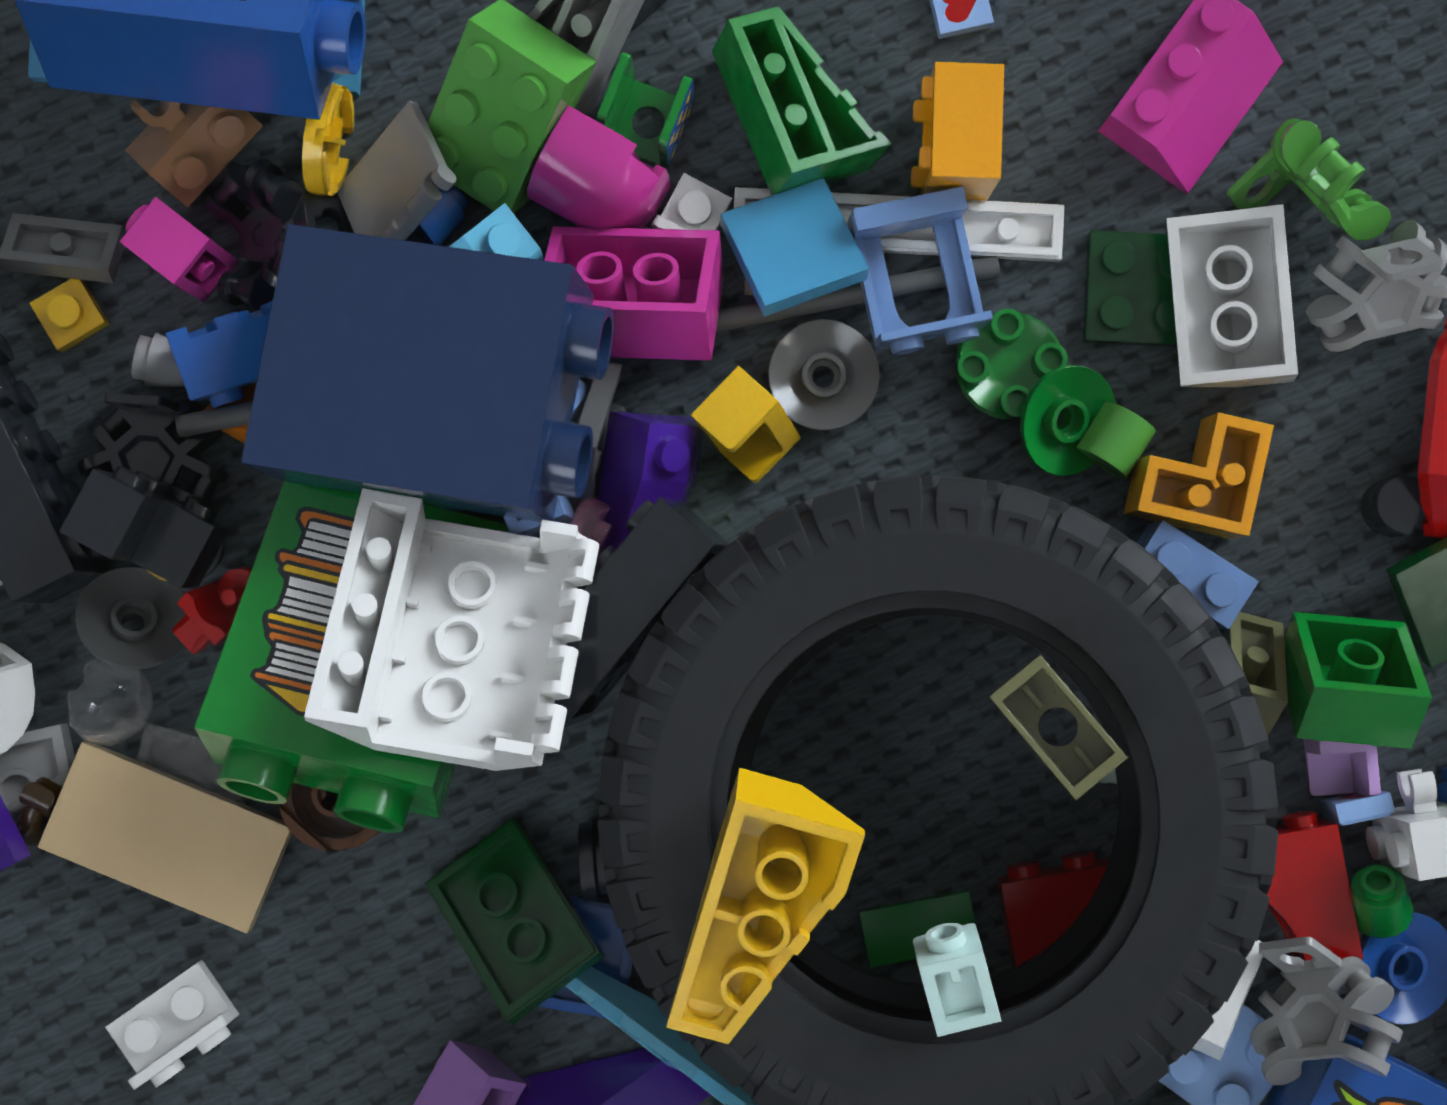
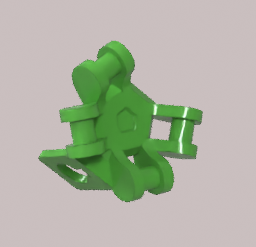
(1319, 174)

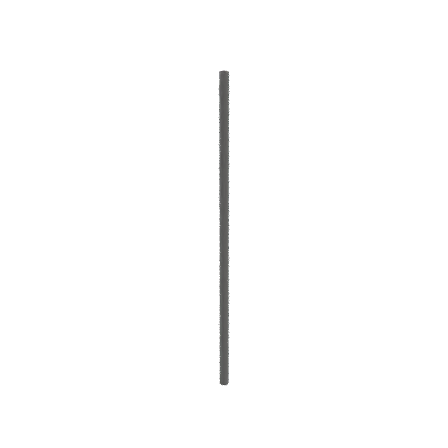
(728, 319)

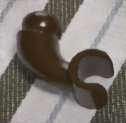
(39, 801)

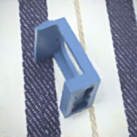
(944, 214)

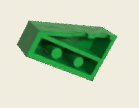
(790, 106)

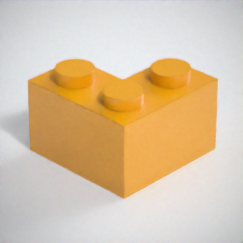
(1213, 492)

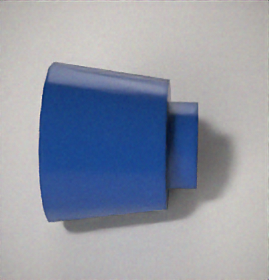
(443, 217)

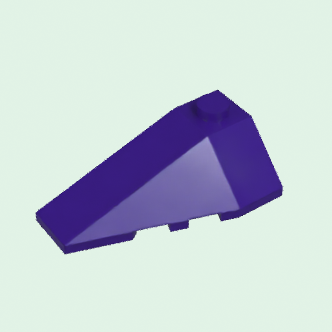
(645, 461)
(613, 1080)

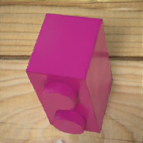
(176, 249)

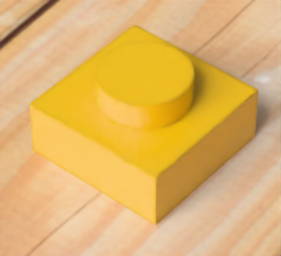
(69, 314)

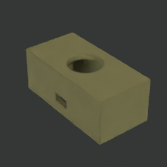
(1087, 756)

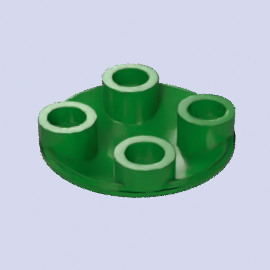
(1006, 363)

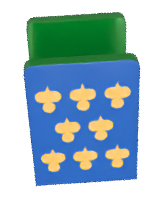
(628, 96)

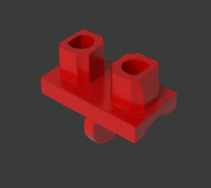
(211, 610)

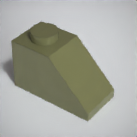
(1261, 654)

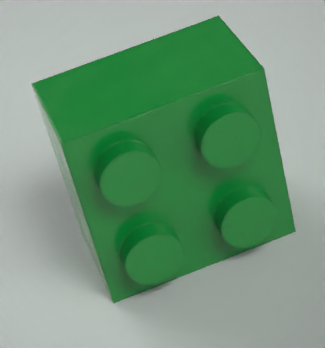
(1354, 680)

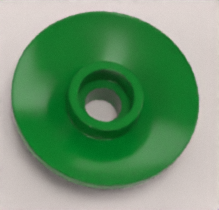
(1079, 397)

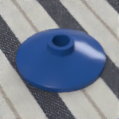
(1422, 971)

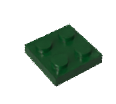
(1129, 290)

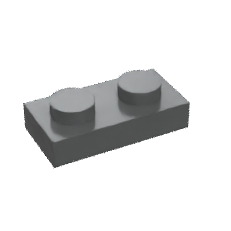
(62, 248)

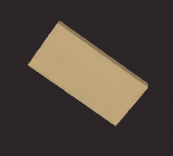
(166, 836)

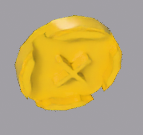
(322, 140)

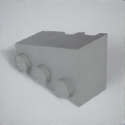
(593, 28)

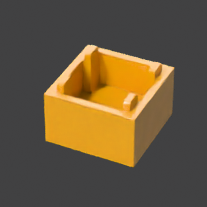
(960, 129)

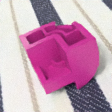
(596, 176)

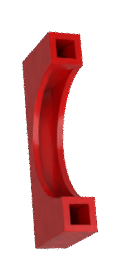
(1306, 893)

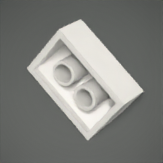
(1232, 298)

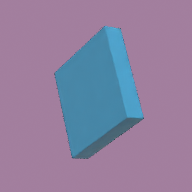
(794, 247)

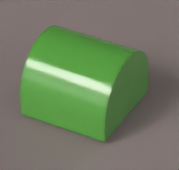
(1116, 439)

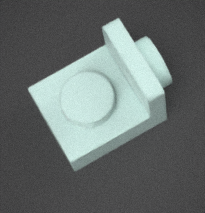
(956, 978)

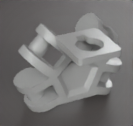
(1394, 299)
(1314, 1019)

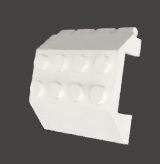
(452, 637)

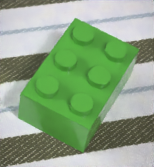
(504, 102)

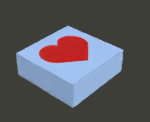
(961, 16)
(1356, 808)

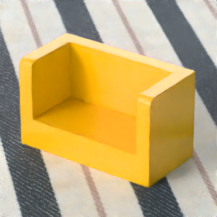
(746, 425)

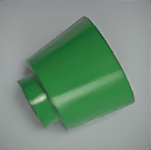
(1381, 901)

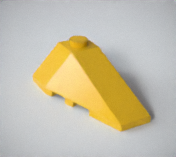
(769, 884)

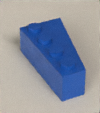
(221, 356)

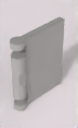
(393, 181)

